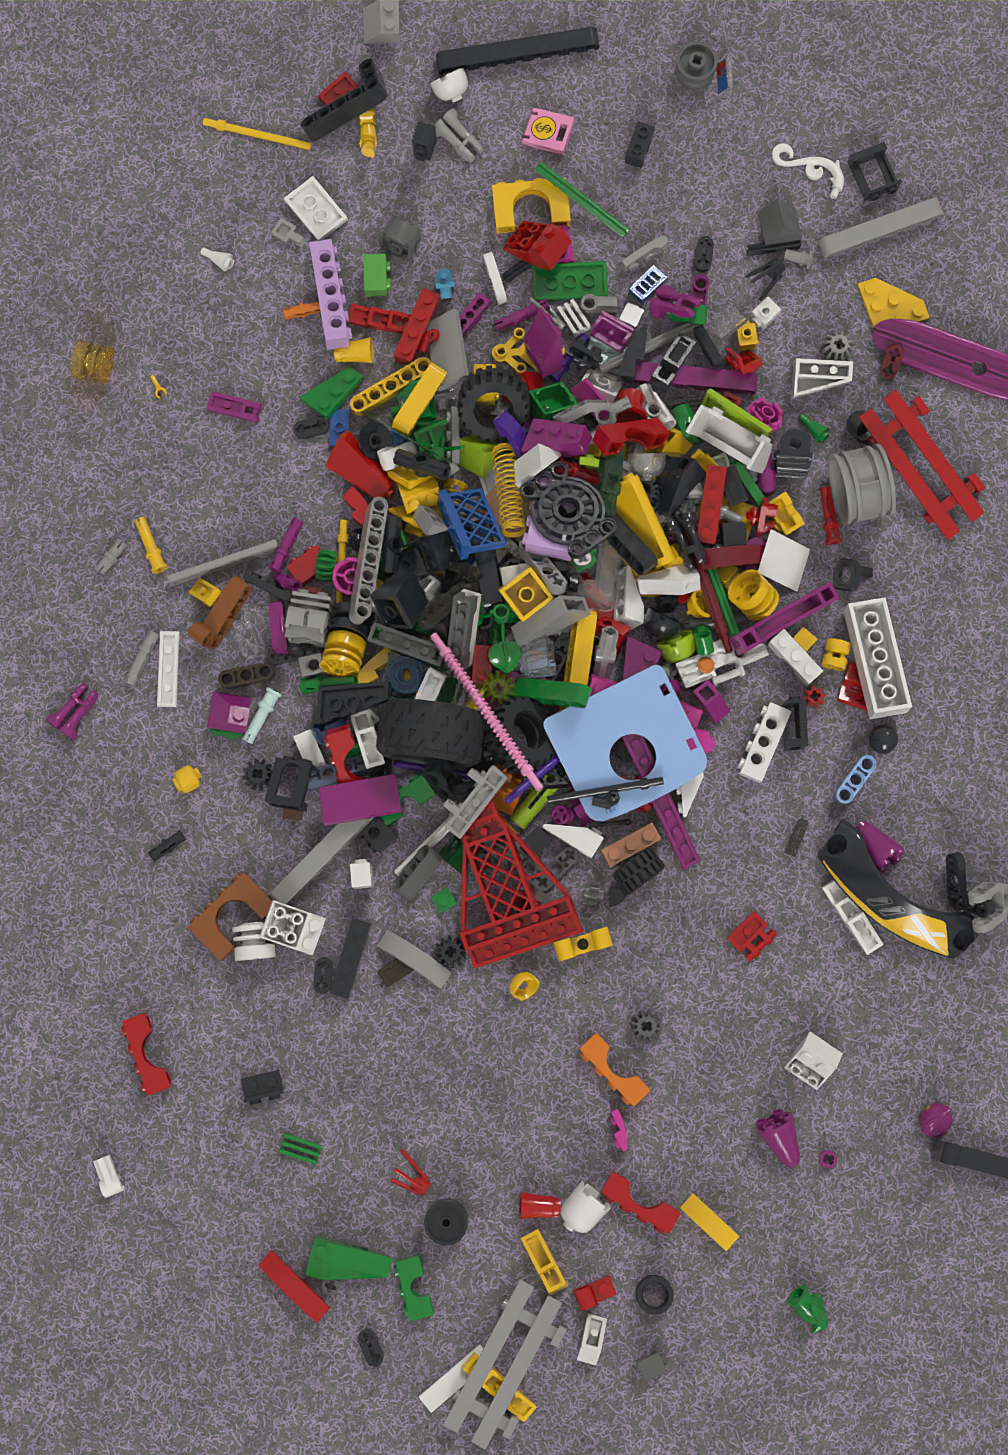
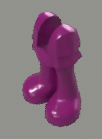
(667, 294)
(68, 728)

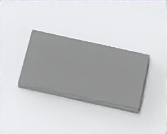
(449, 349)

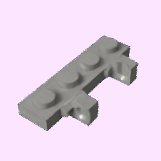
(485, 789)

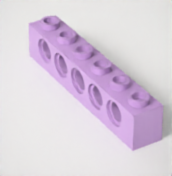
(320, 252)

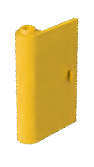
(639, 515)

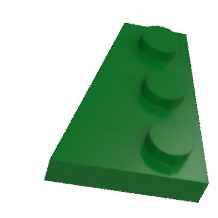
(333, 392)

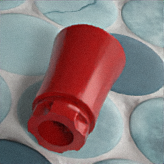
(538, 1206)

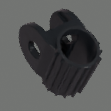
(790, 461)

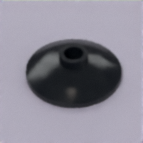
(380, 436)

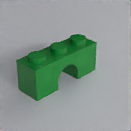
(417, 789)
(416, 1305)

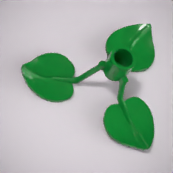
(506, 654)

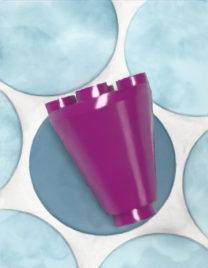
(880, 846)
(780, 1136)

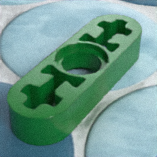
(749, 484)

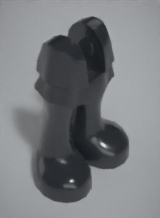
(675, 529)

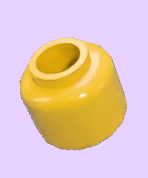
(186, 779)

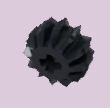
(251, 773)
(446, 947)

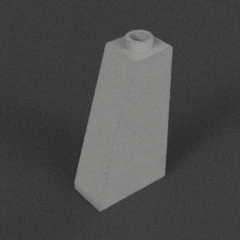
(551, 618)

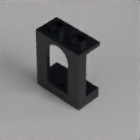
(878, 152)
(801, 739)
(297, 802)

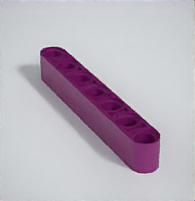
(703, 378)

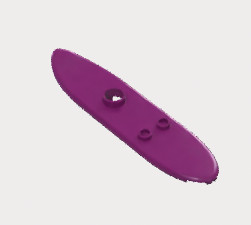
(945, 355)

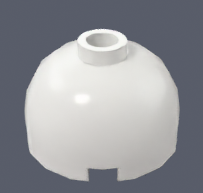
(451, 86)

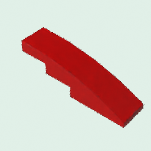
(378, 319)
(294, 1286)

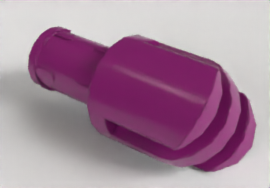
(767, 479)

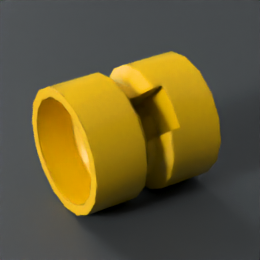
(838, 648)

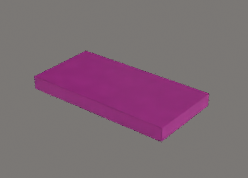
(360, 799)

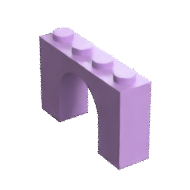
(537, 544)

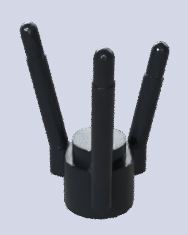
(772, 269)

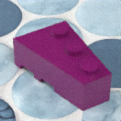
(560, 436)
(638, 657)

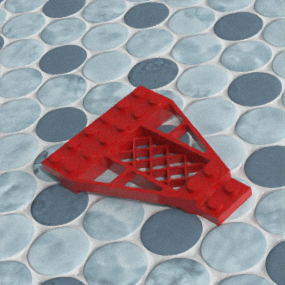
(520, 930)

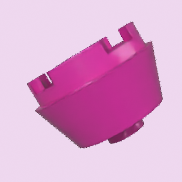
(767, 413)

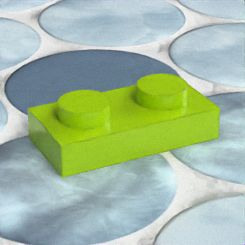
(589, 462)

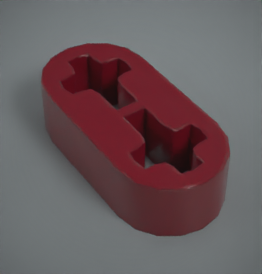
(896, 362)

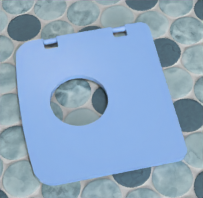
(629, 707)

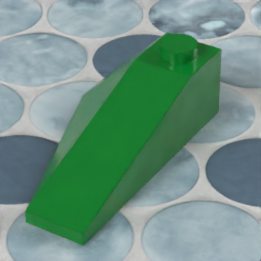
(343, 1261)

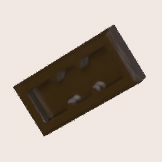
(394, 972)

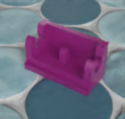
(612, 332)

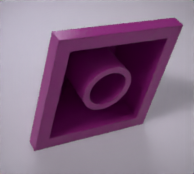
(229, 712)

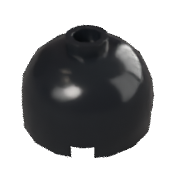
(660, 625)

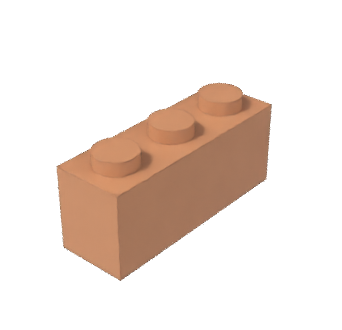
(630, 845)

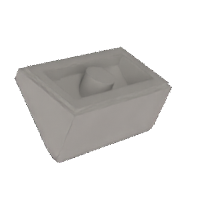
(429, 520)

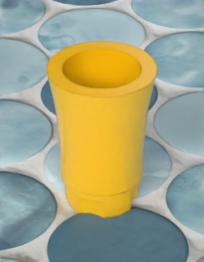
(358, 351)

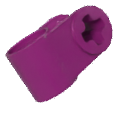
(700, 293)

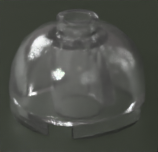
(646, 464)

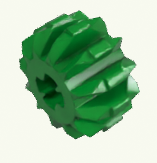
(325, 564)

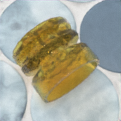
(92, 362)

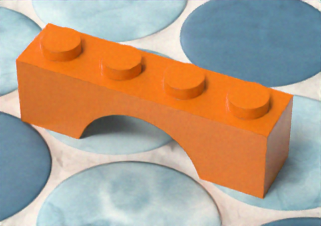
(631, 1088)

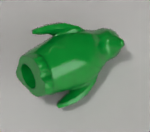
(809, 1308)

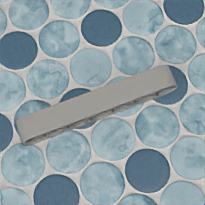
(881, 227)
(363, 566)
(317, 860)

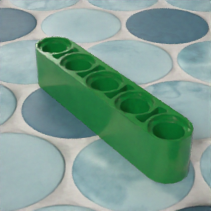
(553, 692)

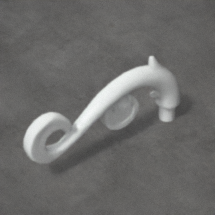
(811, 173)

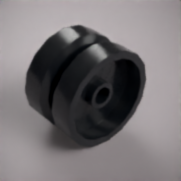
(342, 622)
(439, 1231)

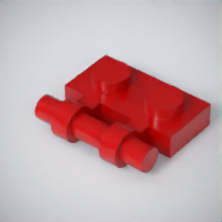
(747, 931)

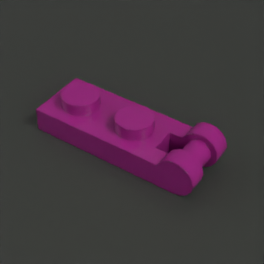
(233, 407)

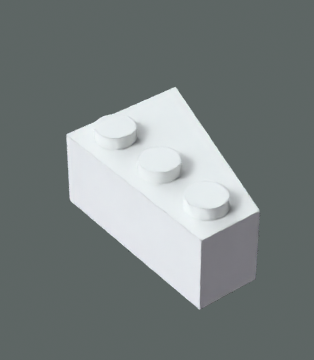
(818, 375)

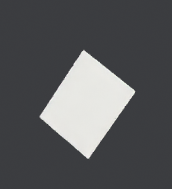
(783, 560)

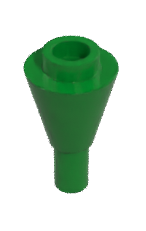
(818, 431)

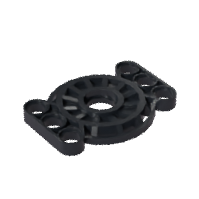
(573, 491)

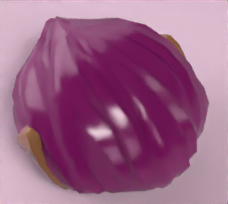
(935, 1120)

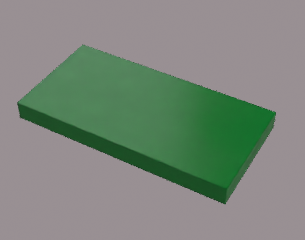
(570, 281)

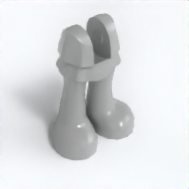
(450, 118)

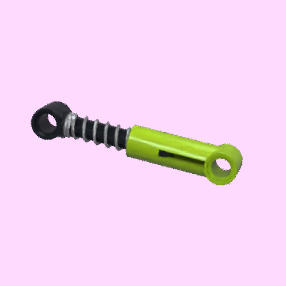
(520, 820)

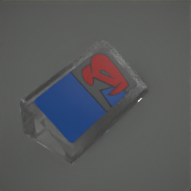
(724, 76)

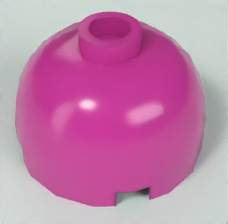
(344, 575)

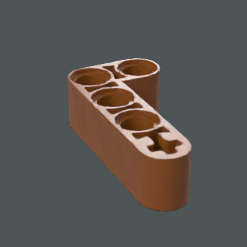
(222, 614)

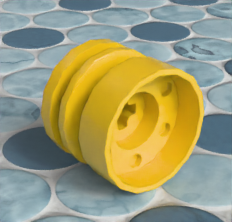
(753, 595)
(343, 653)

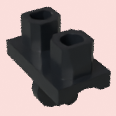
(584, 356)

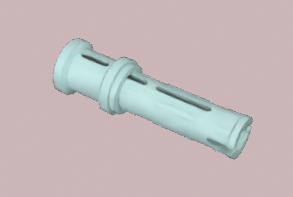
(265, 707)

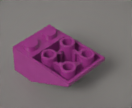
(544, 344)

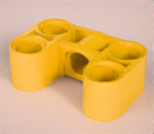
(596, 940)

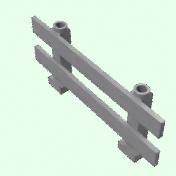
(493, 1415)

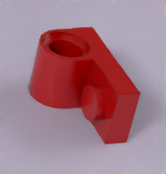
(594, 1292)

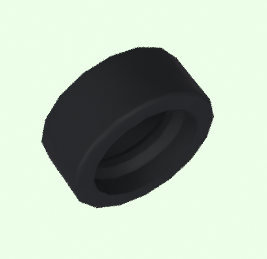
(654, 1310)

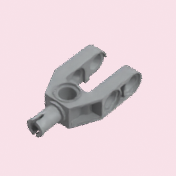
(596, 406)
(985, 891)

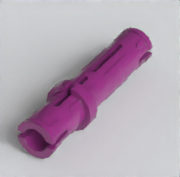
(519, 316)
(284, 548)

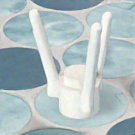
(664, 416)

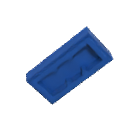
(339, 424)

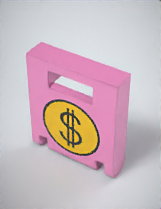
(544, 129)

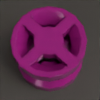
(558, 813)

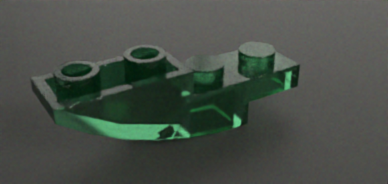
(610, 476)

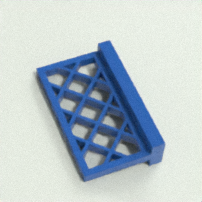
(456, 529)

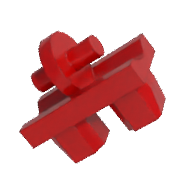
(754, 516)

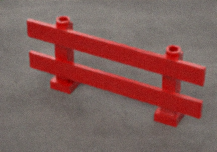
(959, 492)

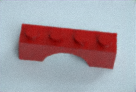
(416, 327)
(647, 432)
(711, 503)
(340, 742)
(153, 1077)
(661, 1216)

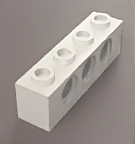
(780, 717)

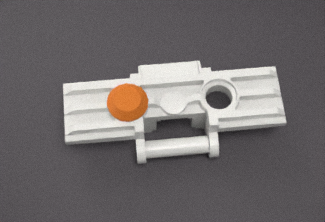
(702, 668)

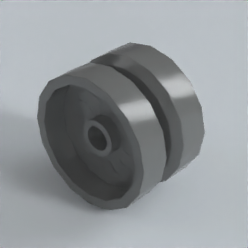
(696, 65)

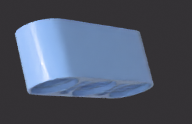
(861, 773)

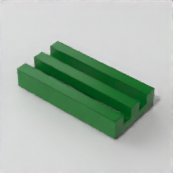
(284, 1143)

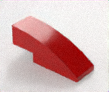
(358, 504)

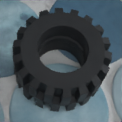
(638, 870)

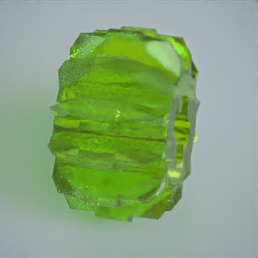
(492, 682)

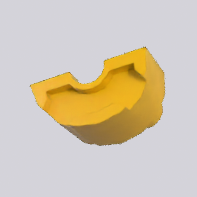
(787, 517)

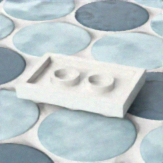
(315, 209)

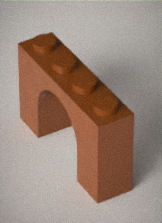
(206, 925)

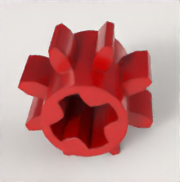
(817, 692)

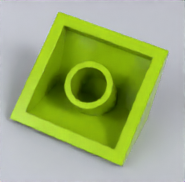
(477, 455)

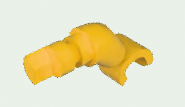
(368, 135)

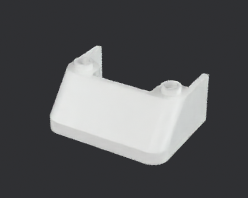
(731, 438)

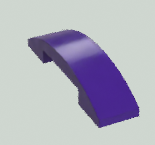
(509, 427)

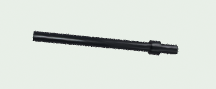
(644, 783)

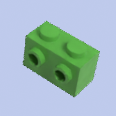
(375, 275)

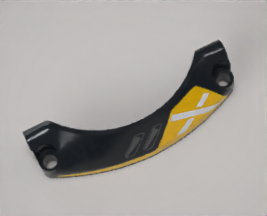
(857, 876)

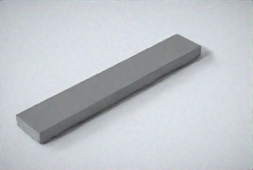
(223, 562)

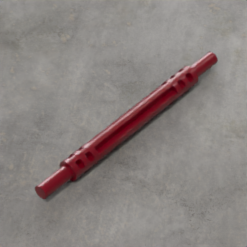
(713, 605)

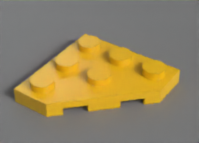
(888, 302)

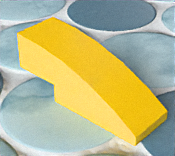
(709, 1222)
(544, 1262)

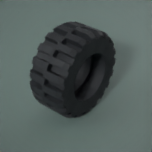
(489, 381)
(530, 719)

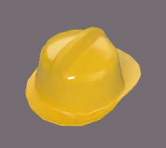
(697, 605)

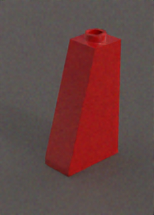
(352, 465)

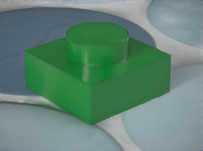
(444, 900)

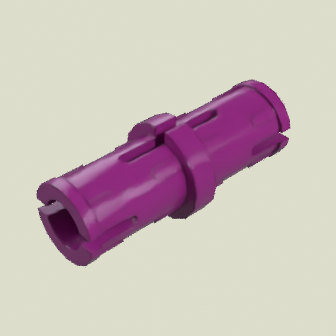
(287, 581)

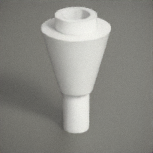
(223, 260)

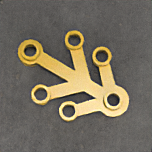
(510, 353)

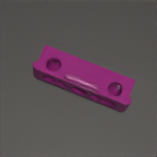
(470, 323)
(277, 626)

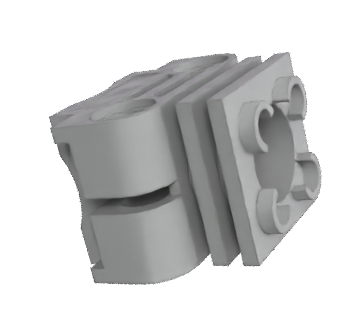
(308, 618)

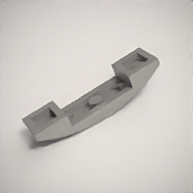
(414, 958)

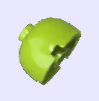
(678, 648)

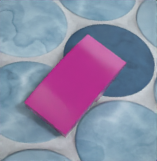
(620, 1138)

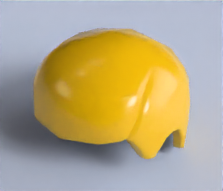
(517, 980)

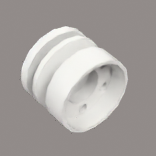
(252, 945)

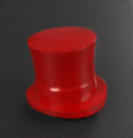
(634, 413)

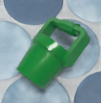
(683, 415)

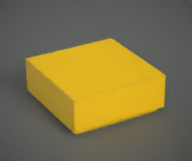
(805, 639)

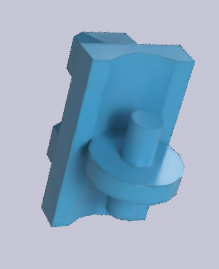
(444, 283)

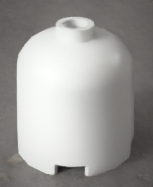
(583, 1209)

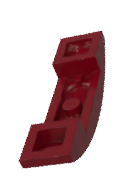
(731, 556)

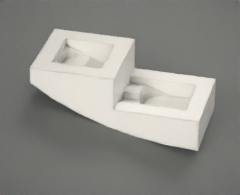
(309, 748)

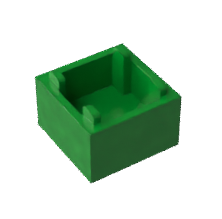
(550, 400)

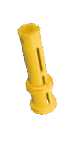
(153, 553)

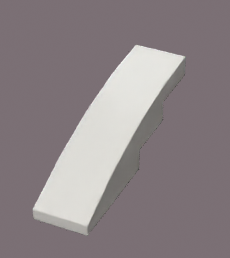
(367, 739)
(853, 918)

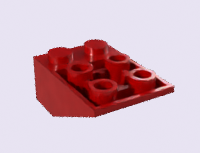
(538, 244)

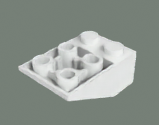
(292, 927)

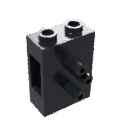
(440, 549)

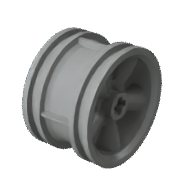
(862, 484)

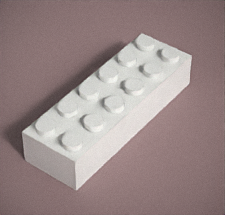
(877, 658)

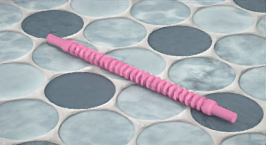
(526, 769)

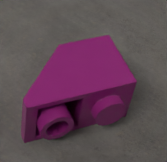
(711, 701)

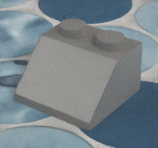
(382, 22)

